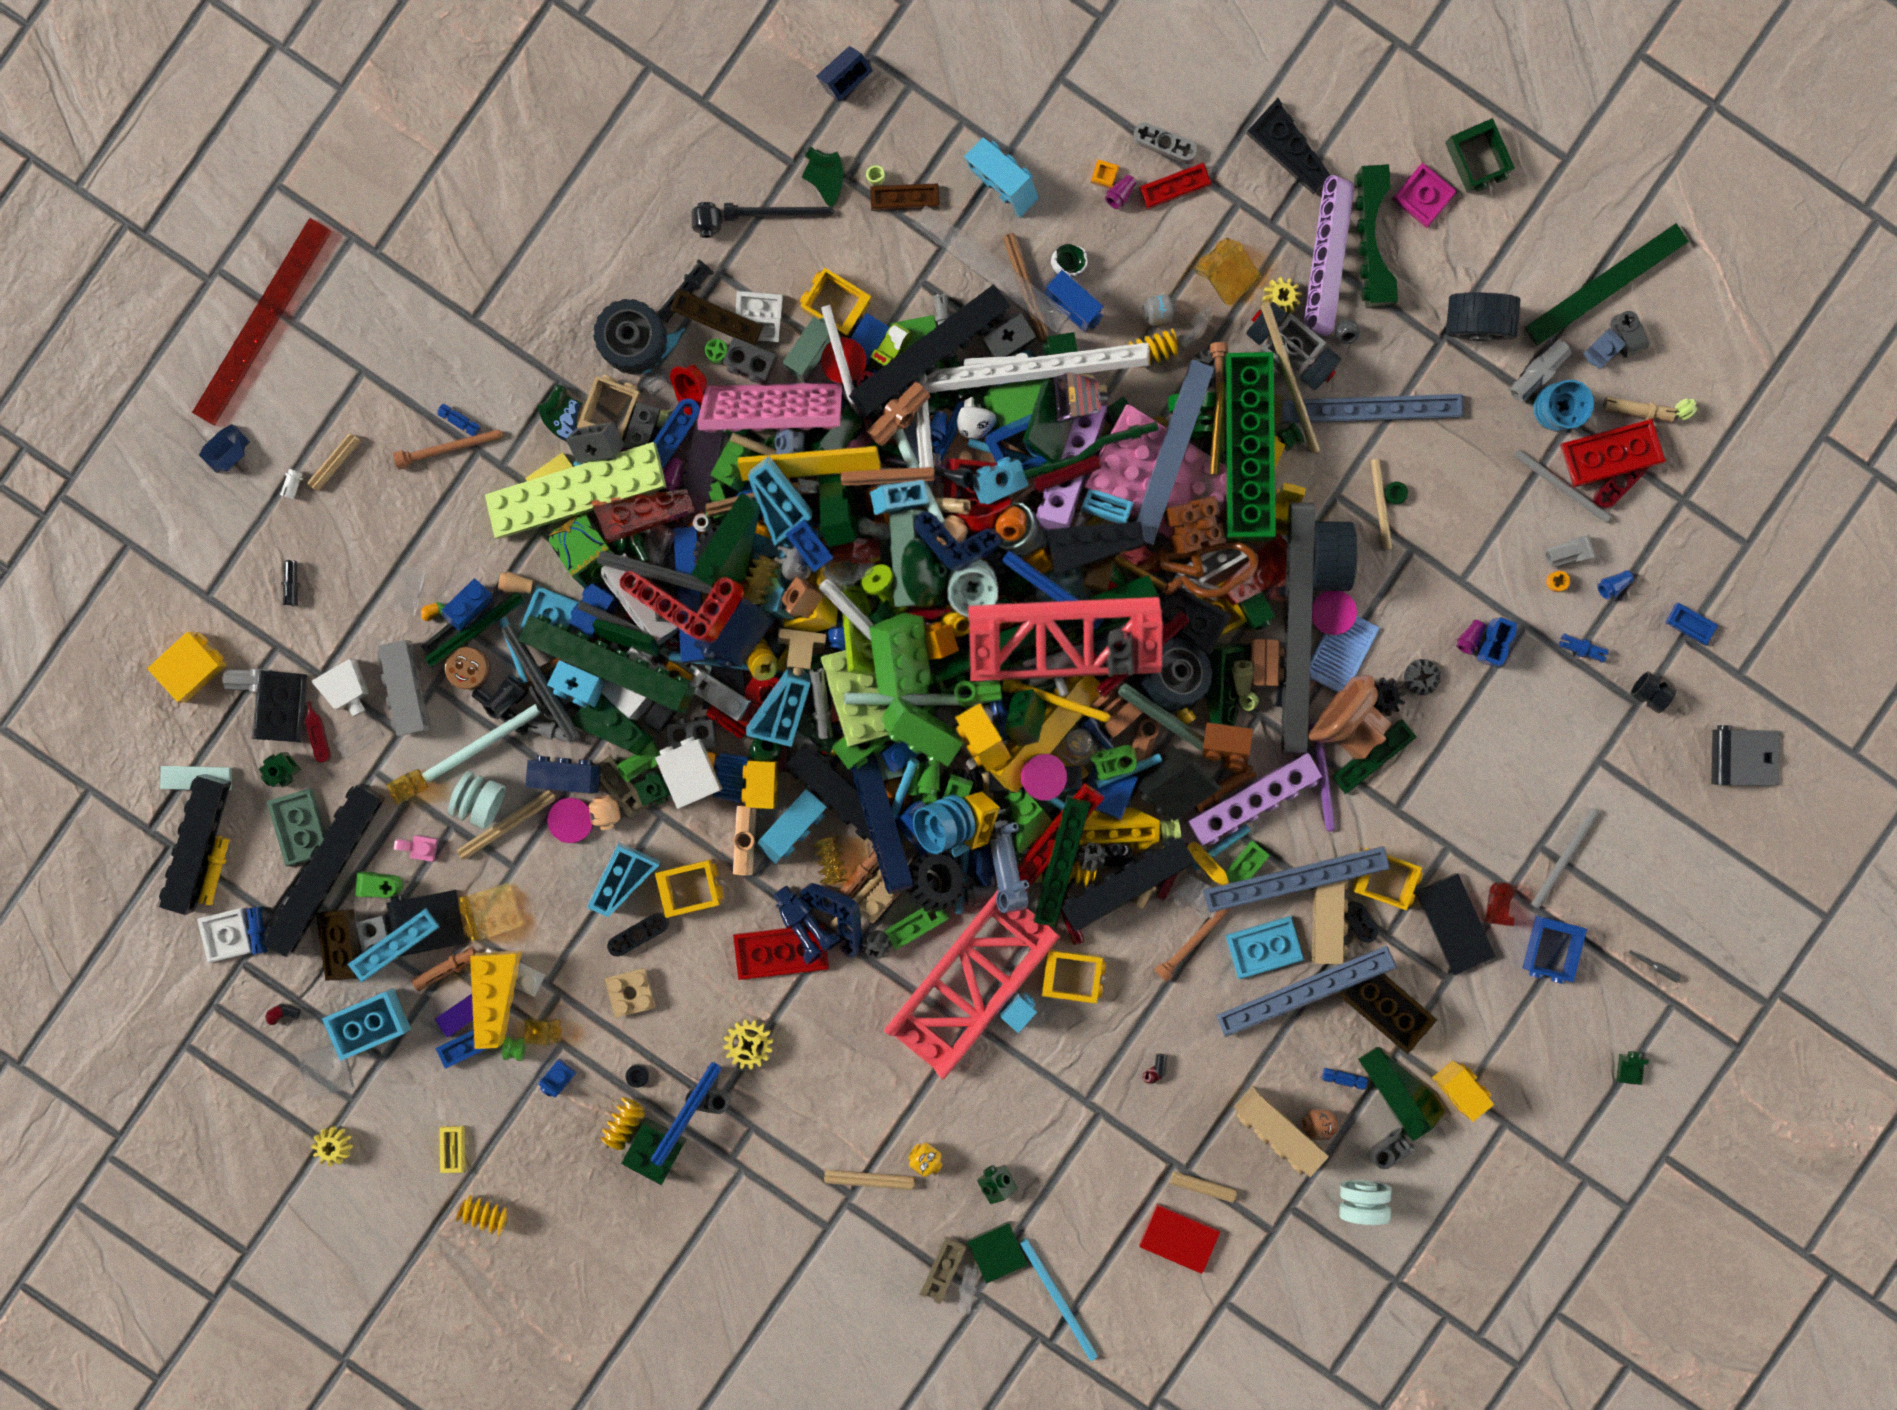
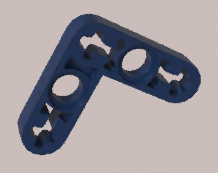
(953, 549)
(844, 909)

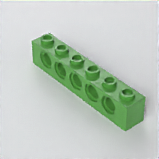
(856, 757)

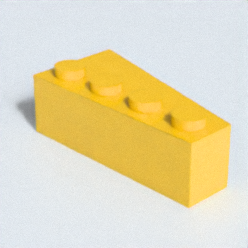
(492, 994)

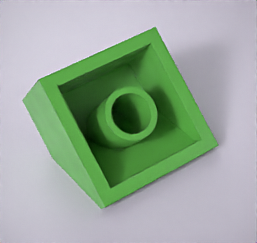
(1030, 819)

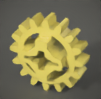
(743, 1035)

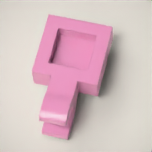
(421, 847)

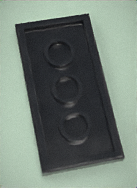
(1455, 924)

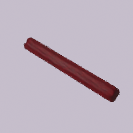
(1168, 632)

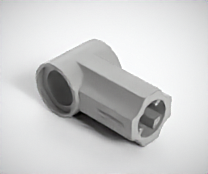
(1575, 550)
(241, 679)

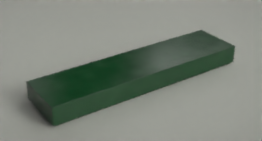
(1359, 769)

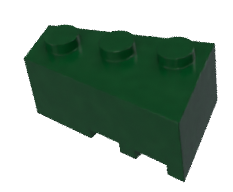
(837, 510)

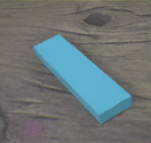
(393, 945)

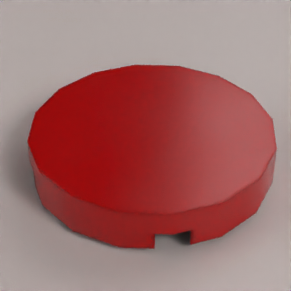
(854, 356)

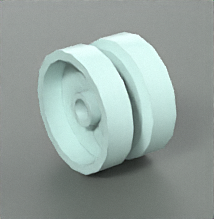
(1365, 1202)

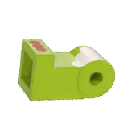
(893, 345)

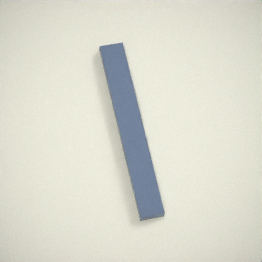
(1376, 408)
(1173, 448)
(1296, 879)
(1306, 991)

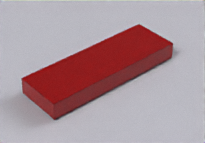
(1175, 186)

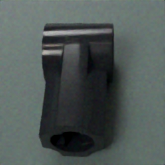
(508, 693)

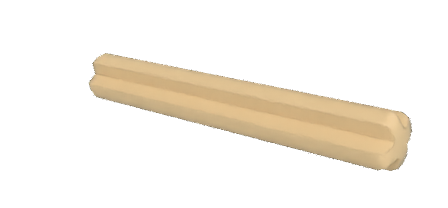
(869, 1179)

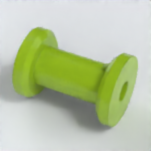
(880, 583)

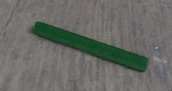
(474, 629)

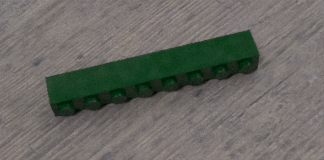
(607, 664)

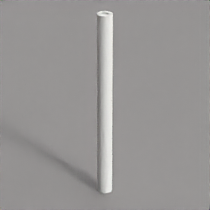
(839, 354)

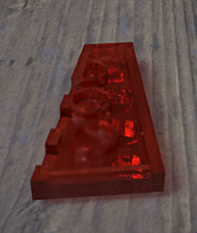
(640, 513)
(1270, 571)

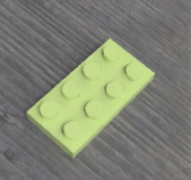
(858, 722)

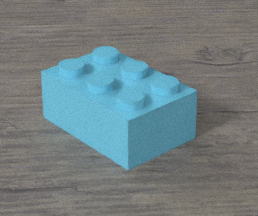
(366, 1024)

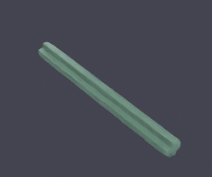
(1162, 716)

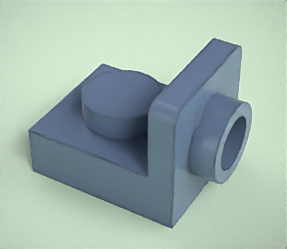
(1604, 348)
(789, 442)

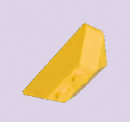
(1134, 830)

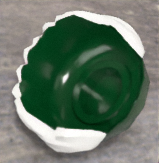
(1069, 259)

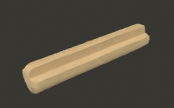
(333, 461)
(1203, 1186)

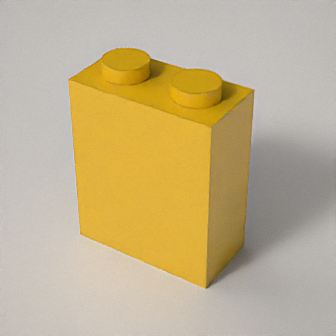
(187, 666)

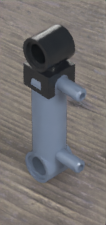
(1011, 891)

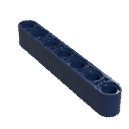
(881, 825)

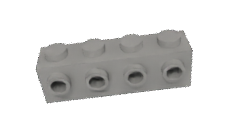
(403, 688)

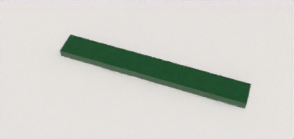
(1606, 284)

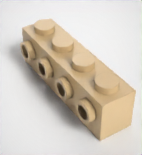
(1329, 923)

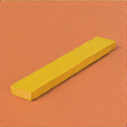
(817, 462)

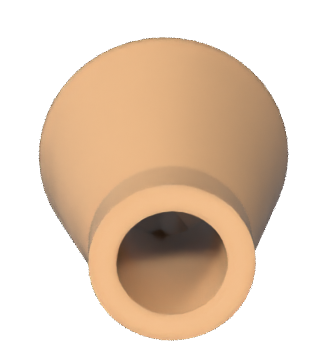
(514, 583)

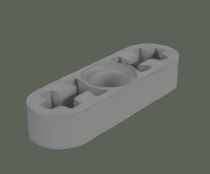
(1178, 155)

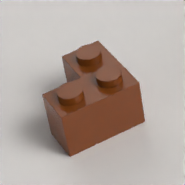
(1229, 744)

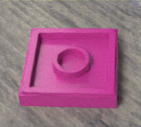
(1424, 195)

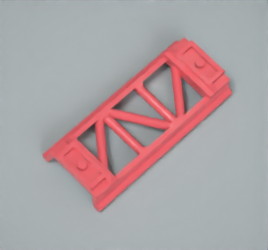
(985, 652)
(916, 1032)

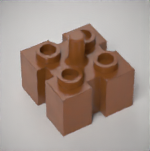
(1194, 525)

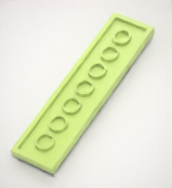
(573, 489)

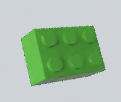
(900, 655)
(921, 731)

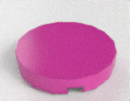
(1334, 612)
(1043, 777)
(570, 820)

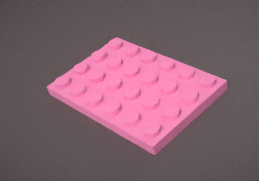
(771, 406)
(1129, 465)

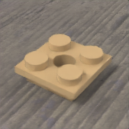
(620, 1002)

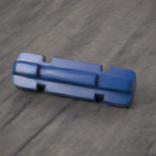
(458, 420)
(1344, 1078)

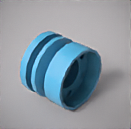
(1574, 399)
(943, 824)

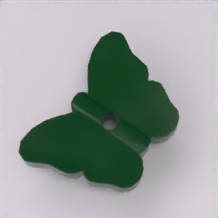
(941, 400)

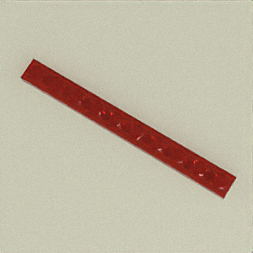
(261, 321)

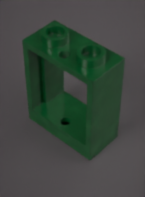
(1490, 130)
(837, 438)

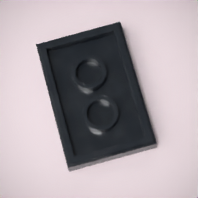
(279, 706)

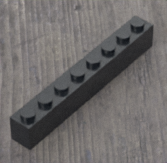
(929, 351)
(323, 870)

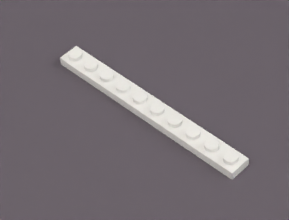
(1036, 368)

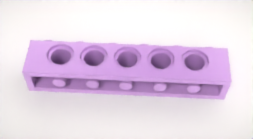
(1061, 517)
(1301, 764)

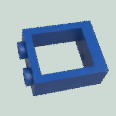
(1082, 306)
(998, 450)
(1573, 953)

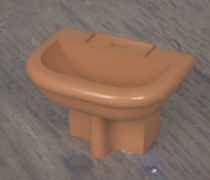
(1352, 719)

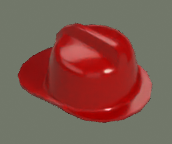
(688, 384)
(983, 515)

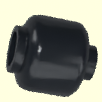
(706, 219)

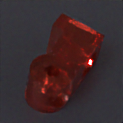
(1499, 903)

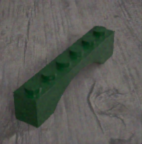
(1379, 282)

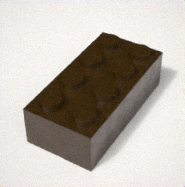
(1390, 1011)

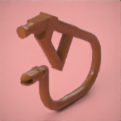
(1162, 559)

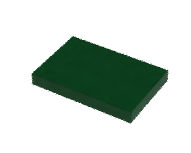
(1044, 431)

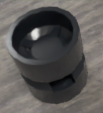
(1656, 694)

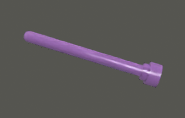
(1324, 784)

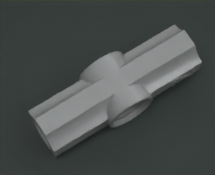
(1540, 370)

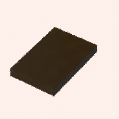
(338, 943)

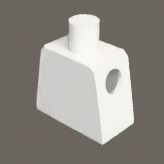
(344, 687)

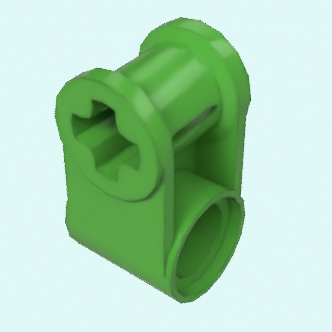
(1112, 761)
(375, 885)

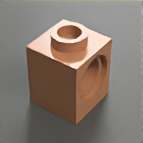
(801, 598)

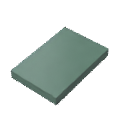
(297, 825)

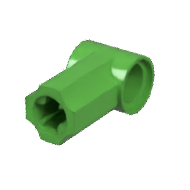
(981, 692)
(638, 764)

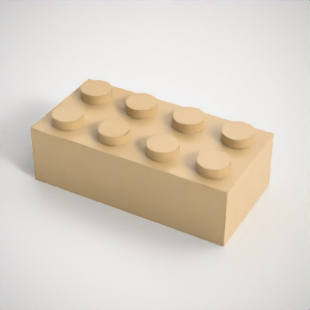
(1283, 1134)

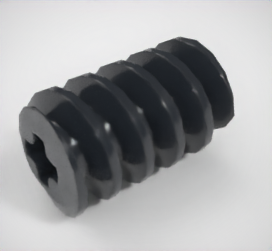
(976, 779)

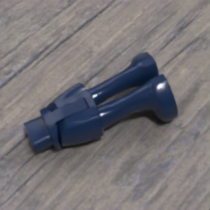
(795, 911)

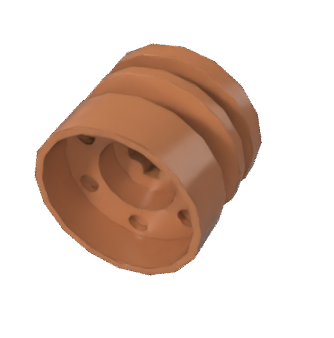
(1120, 710)

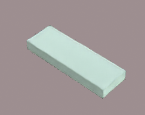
(182, 776)

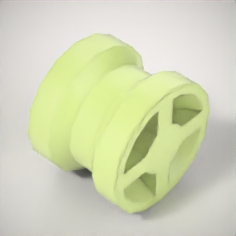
(1169, 829)

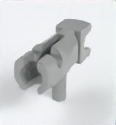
(1055, 660)

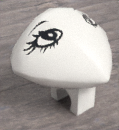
(974, 421)

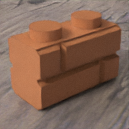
(1266, 660)

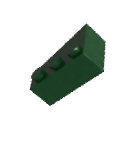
(612, 726)

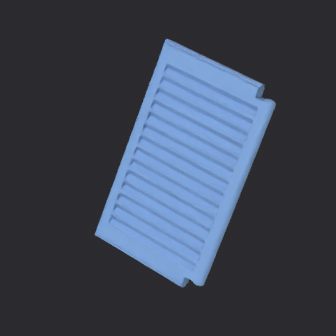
(1341, 656)

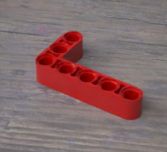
(678, 610)

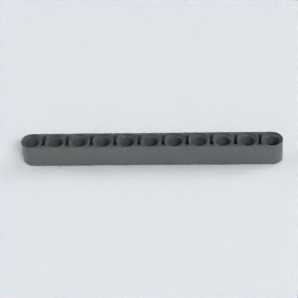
(1297, 627)

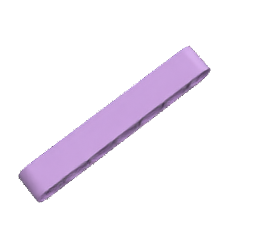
(1328, 255)

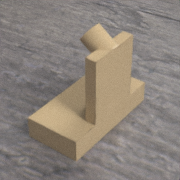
(800, 647)

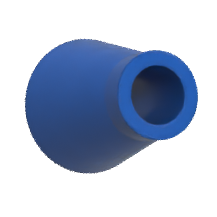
(938, 428)
(1613, 585)

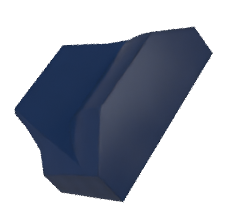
(224, 449)
(981, 866)

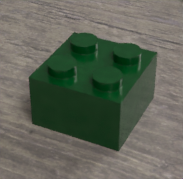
(644, 1146)

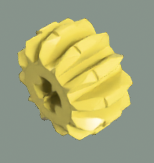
(1283, 288)
(325, 1151)

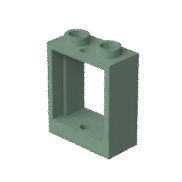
(807, 350)

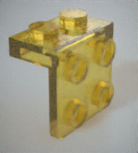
(1228, 270)
(490, 912)

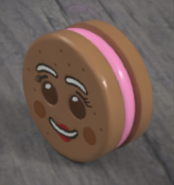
(467, 668)

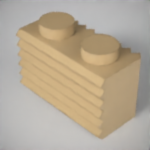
(876, 902)

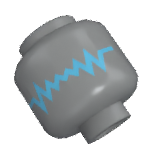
(1159, 310)

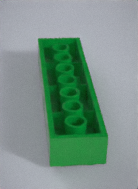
(1250, 446)

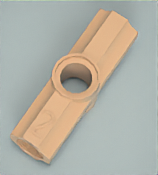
(744, 855)

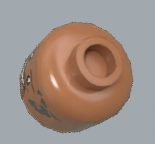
(1320, 1124)

